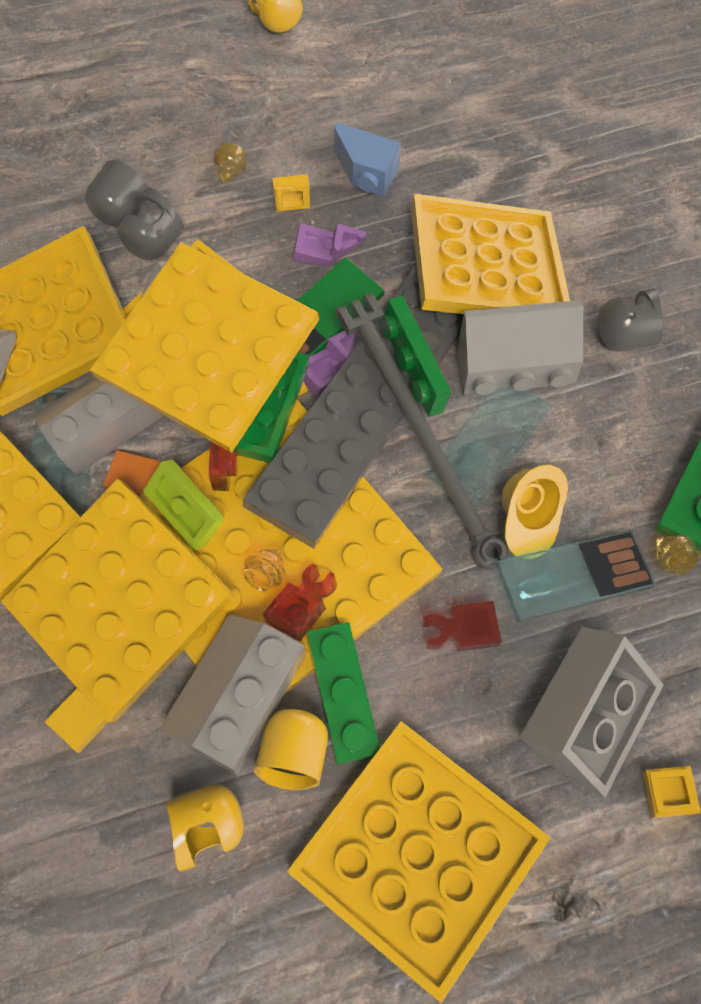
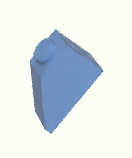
(367, 158)

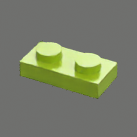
(183, 504)

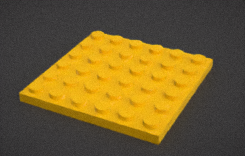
(365, 547)

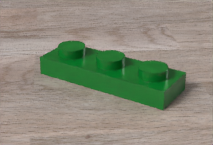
(415, 357)
(269, 426)
(342, 693)

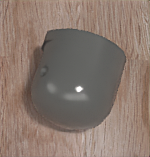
(114, 192)
(145, 235)
(631, 327)

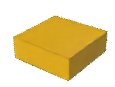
(291, 192)
(77, 721)
(671, 792)

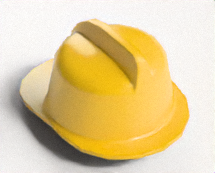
(533, 508)

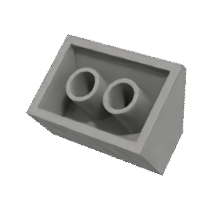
(521, 347)
(92, 422)
(234, 692)
(593, 709)

